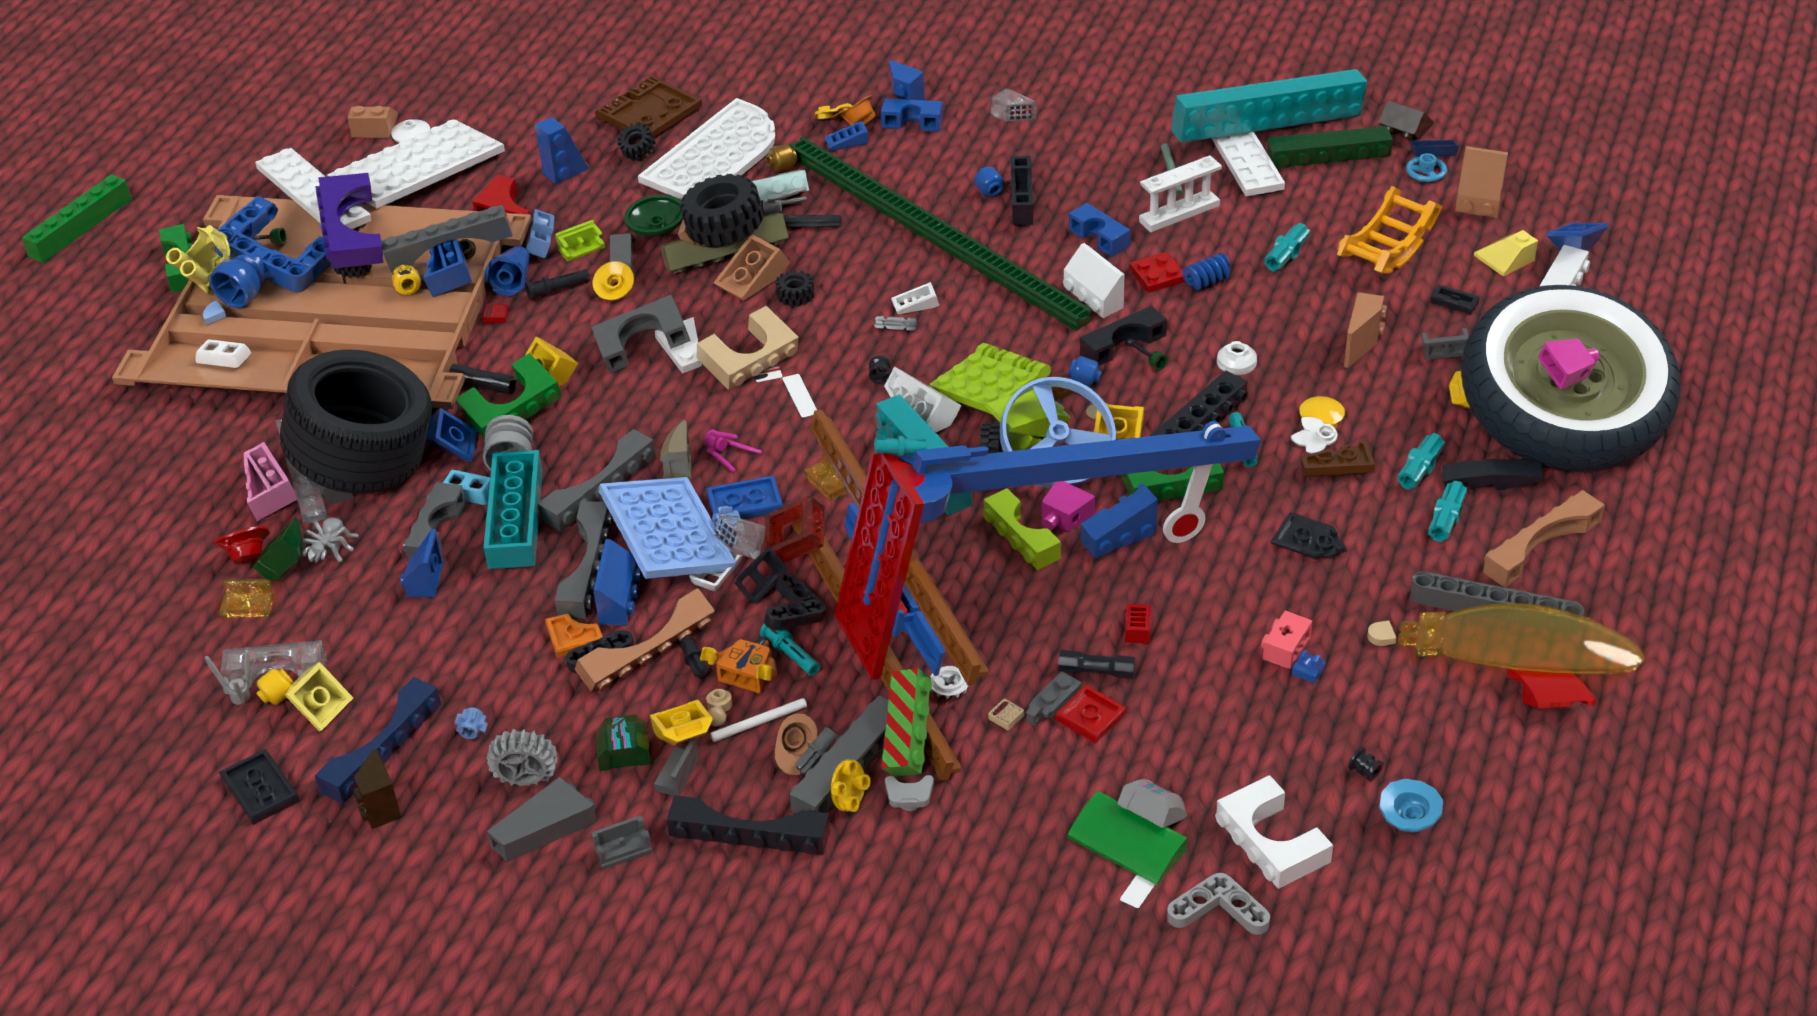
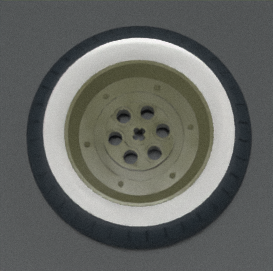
(1592, 423)

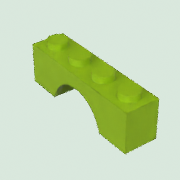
(1036, 545)

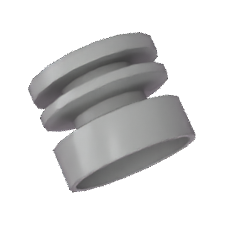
(506, 434)

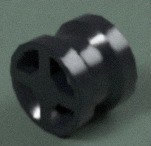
(875, 373)

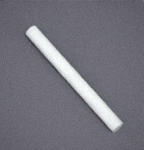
(758, 720)

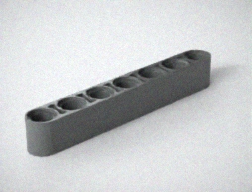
(1460, 594)

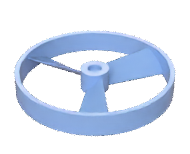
(1058, 430)

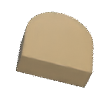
(1381, 633)

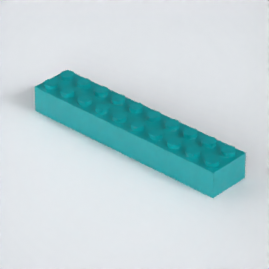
(1268, 105)

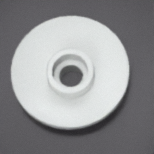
(408, 129)

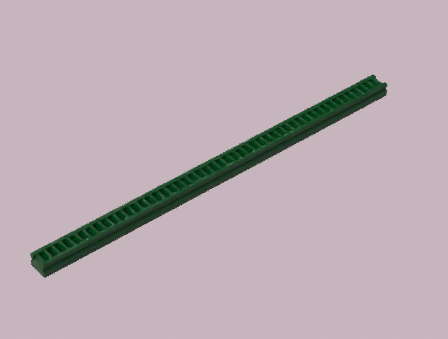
(943, 235)

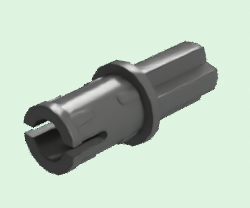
(815, 750)

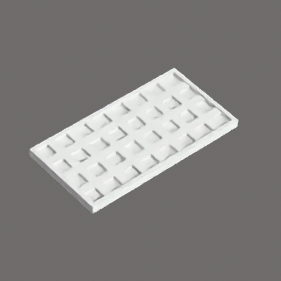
(422, 160)

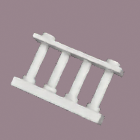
(1186, 207)

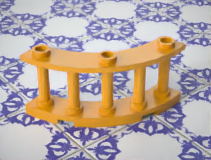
(1402, 251)

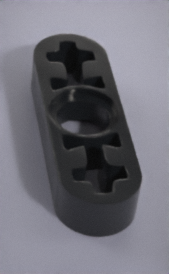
(614, 640)

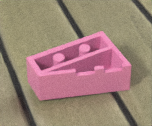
(266, 482)

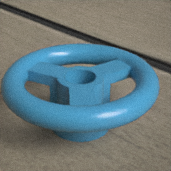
(1426, 165)

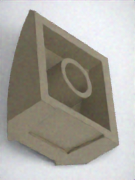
(676, 453)

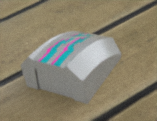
(1152, 802)

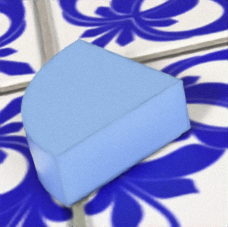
(213, 313)

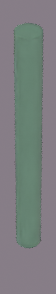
(1170, 165)

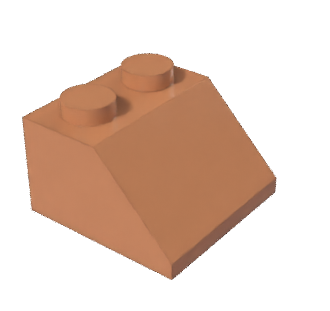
(371, 121)

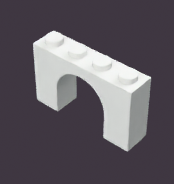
(1279, 860)

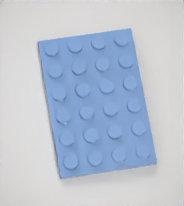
(666, 527)

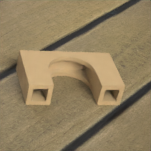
(734, 367)

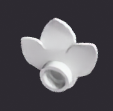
(1315, 435)

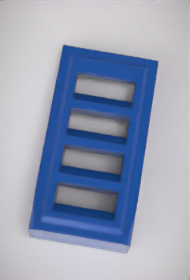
(848, 137)

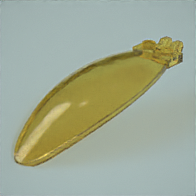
(1522, 639)

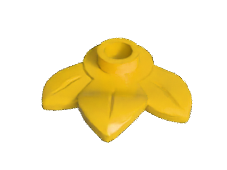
(825, 111)

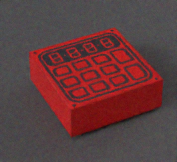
(495, 313)

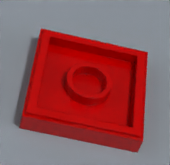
(1090, 713)

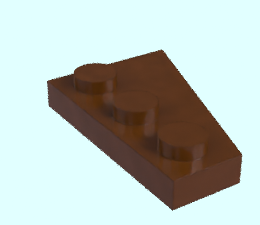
(1340, 462)

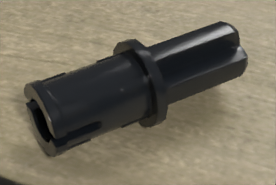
(692, 657)

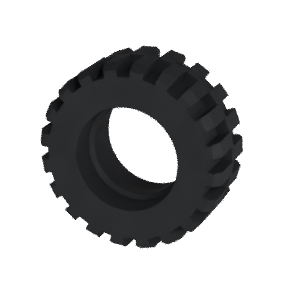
(721, 210)

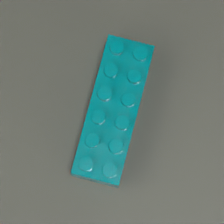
(897, 419)
(513, 509)

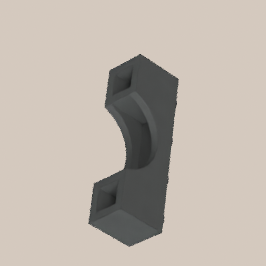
(442, 504)

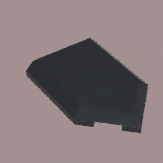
(1308, 537)

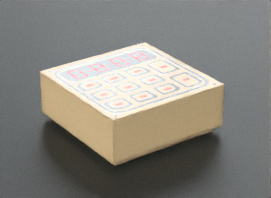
(1006, 714)

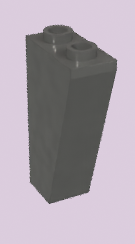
(542, 820)

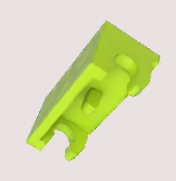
(579, 240)

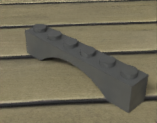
(486, 225)
(561, 506)
(576, 591)

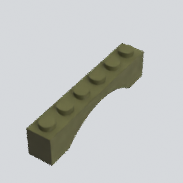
(682, 254)

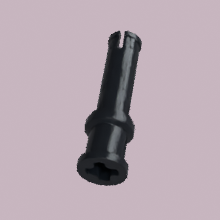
(547, 285)

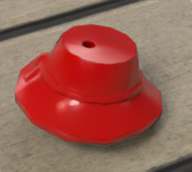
(244, 544)

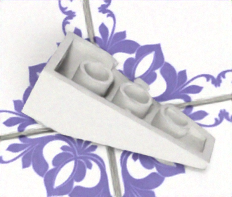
(930, 404)

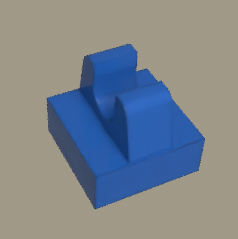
(1308, 667)

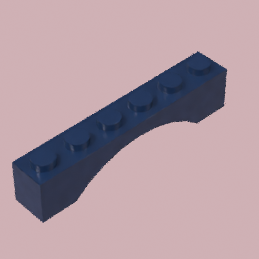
(414, 705)

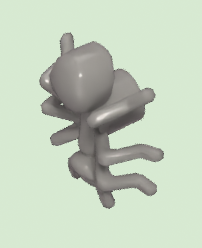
(327, 540)

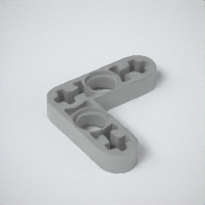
(1222, 897)

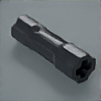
(480, 378)
(1078, 662)

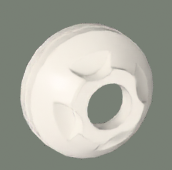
(1234, 362)

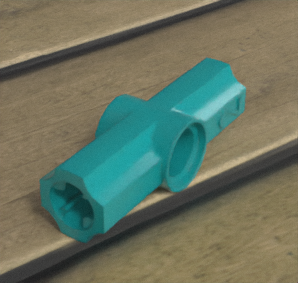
(1287, 247)
(1421, 461)
(1447, 511)

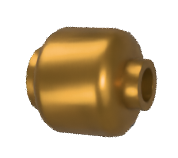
(781, 158)

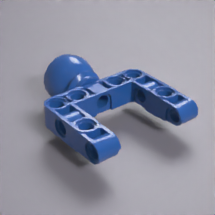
(240, 277)

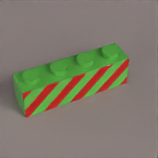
(906, 722)

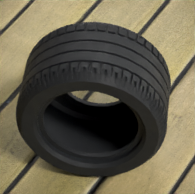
(355, 421)

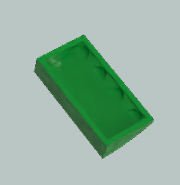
(1127, 838)

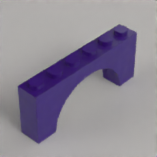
(342, 244)

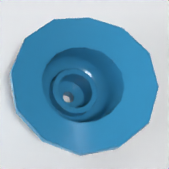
(1411, 805)

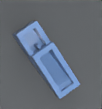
(540, 233)

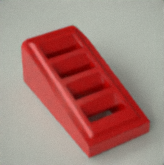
(1136, 626)

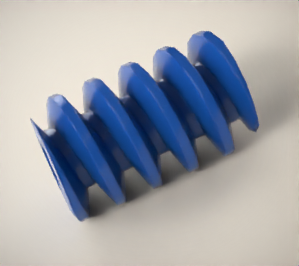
(1207, 271)

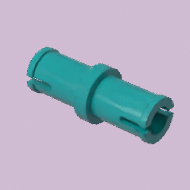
(898, 446)

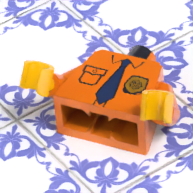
(743, 664)

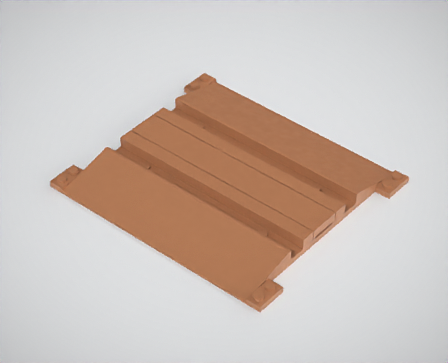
(328, 315)

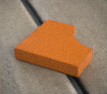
(570, 634)

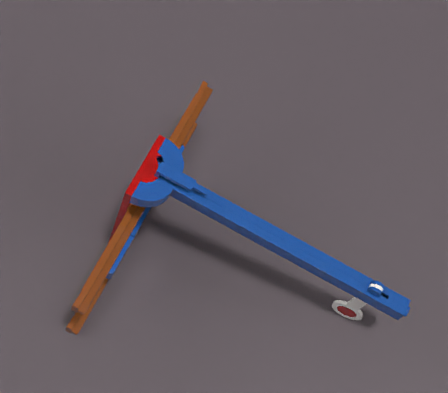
(886, 580)

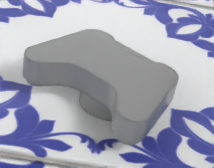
(909, 795)

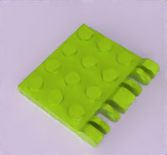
(988, 376)

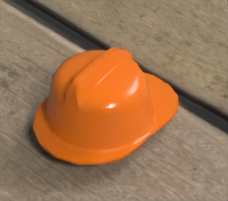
(859, 112)

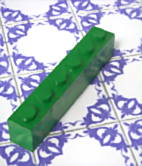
(76, 218)

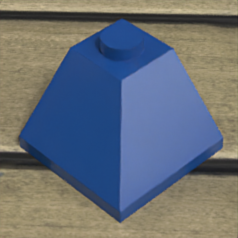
(906, 81)
(1577, 235)
(451, 435)
(424, 568)

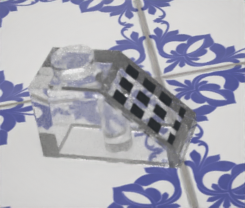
(1012, 106)
(740, 535)

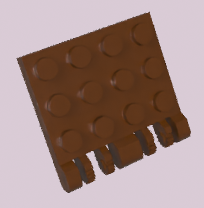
(653, 104)

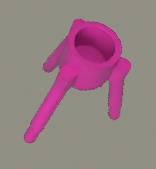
(717, 441)

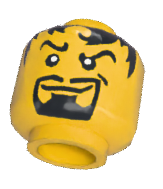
(406, 280)

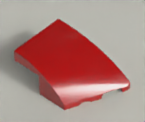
(1551, 688)

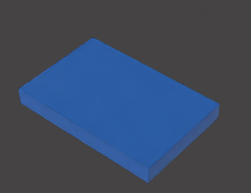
(748, 497)

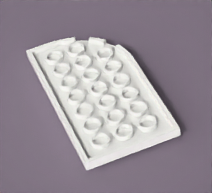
(722, 145)

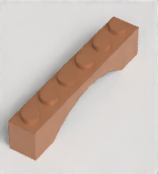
(1575, 515)
(604, 664)

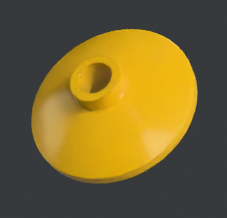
(608, 275)

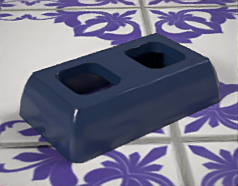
(1434, 147)

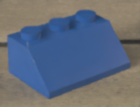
(616, 585)

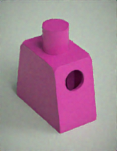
(1568, 361)
(1066, 507)

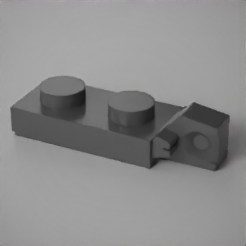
(1052, 698)

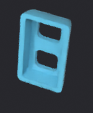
(473, 495)

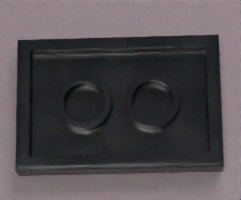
(259, 786)

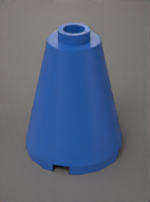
(508, 271)

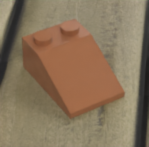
(1481, 182)
(752, 268)
(1364, 326)

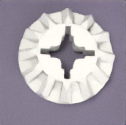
(948, 674)

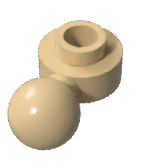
(718, 703)

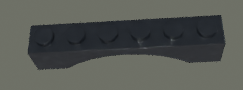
(798, 832)

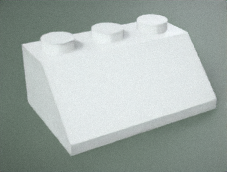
(1095, 281)

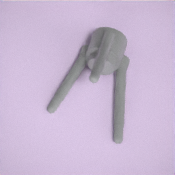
(774, 204)
(237, 688)

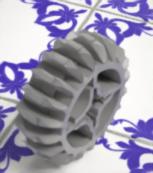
(522, 758)

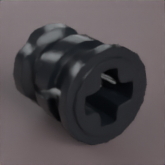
(1365, 764)

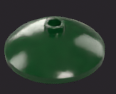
(654, 215)

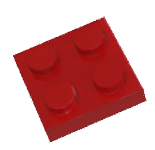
(1157, 272)

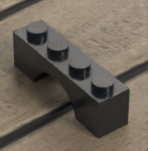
(1021, 190)
(1142, 326)

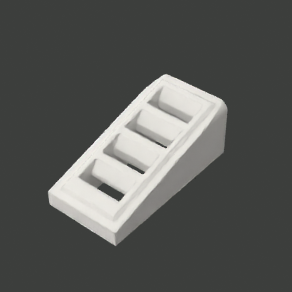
(921, 297)

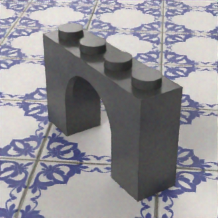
(615, 332)

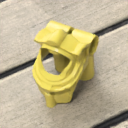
(200, 260)

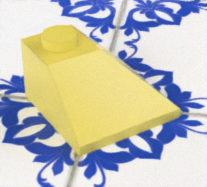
(1509, 253)
(318, 696)

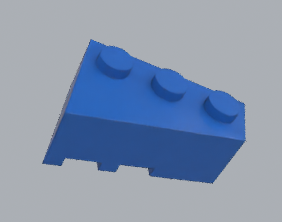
(558, 152)
(446, 268)
(1122, 524)

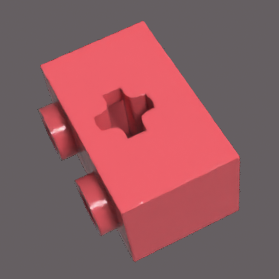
(1286, 639)

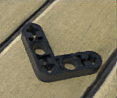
(803, 606)

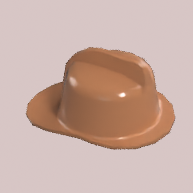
(792, 741)

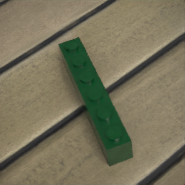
(1330, 146)

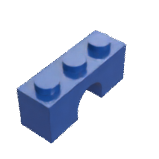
(898, 111)
(1111, 234)

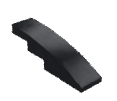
(1500, 472)

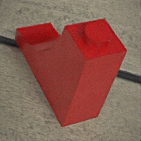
(498, 192)

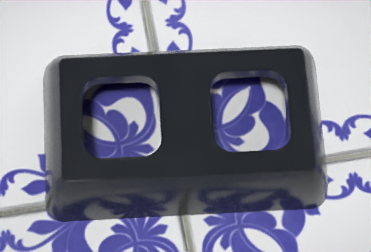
(763, 584)

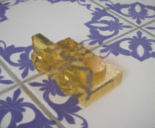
(825, 478)
(247, 598)

